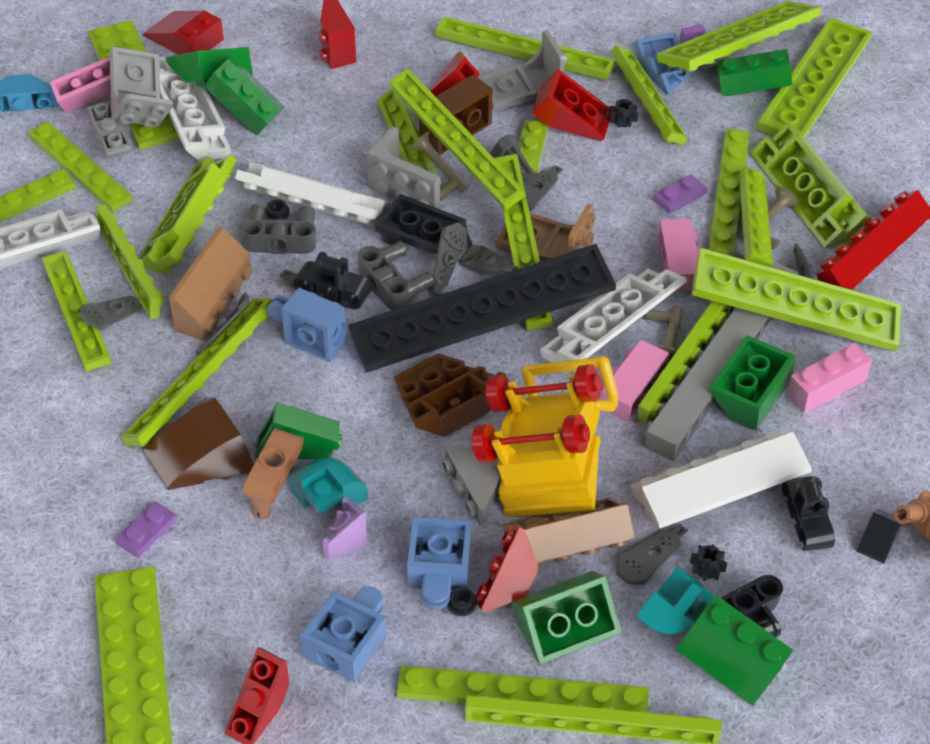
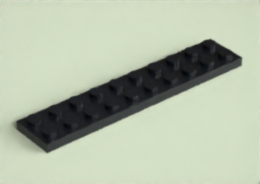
(481, 307)

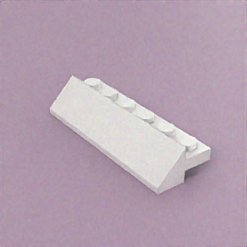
(193, 115)
(313, 193)
(45, 235)
(610, 315)
(721, 478)

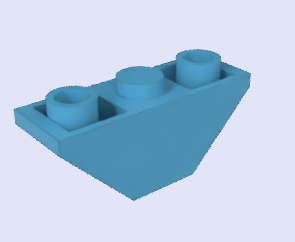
(25, 93)

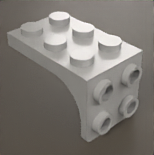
(523, 81)
(136, 88)
(395, 176)

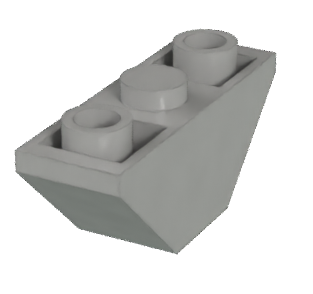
(108, 132)
(473, 480)

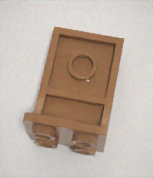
(556, 237)

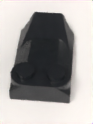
(417, 224)

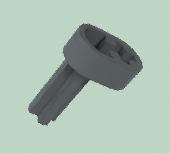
(508, 146)

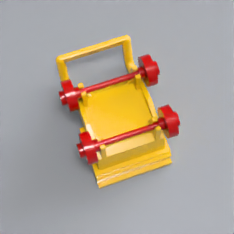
(547, 440)

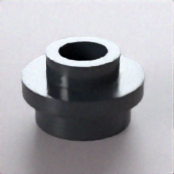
(277, 210)
(462, 594)

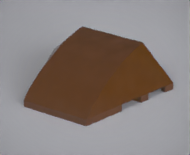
(444, 393)
(199, 448)

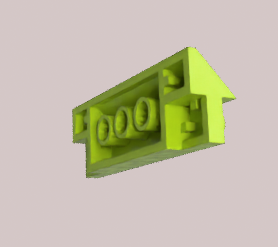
(820, 195)
(186, 214)

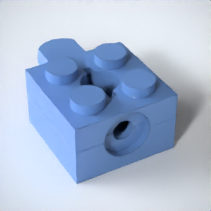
(311, 323)
(439, 558)
(346, 632)

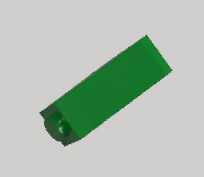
(318, 432)

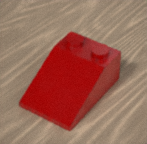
(187, 31)
(336, 36)
(571, 107)

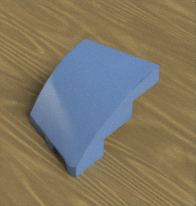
(665, 77)

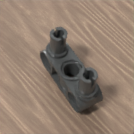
(279, 235)
(386, 280)

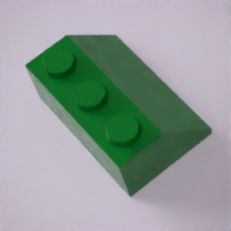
(200, 65)
(755, 72)
(243, 95)
(752, 381)
(567, 616)
(734, 650)

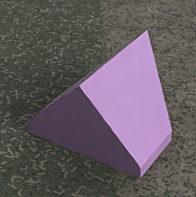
(348, 529)

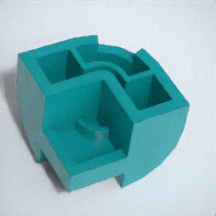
(326, 483)
(675, 603)

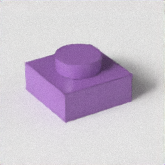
(691, 32)

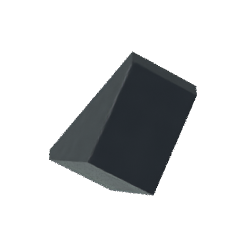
(879, 536)

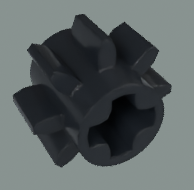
(623, 113)
(708, 562)

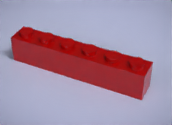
(876, 242)

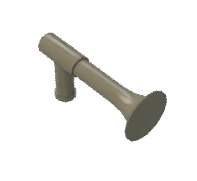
(456, 180)
(784, 198)
(673, 320)

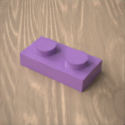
(680, 193)
(146, 529)

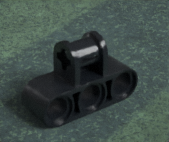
(333, 281)
(810, 512)
(757, 602)

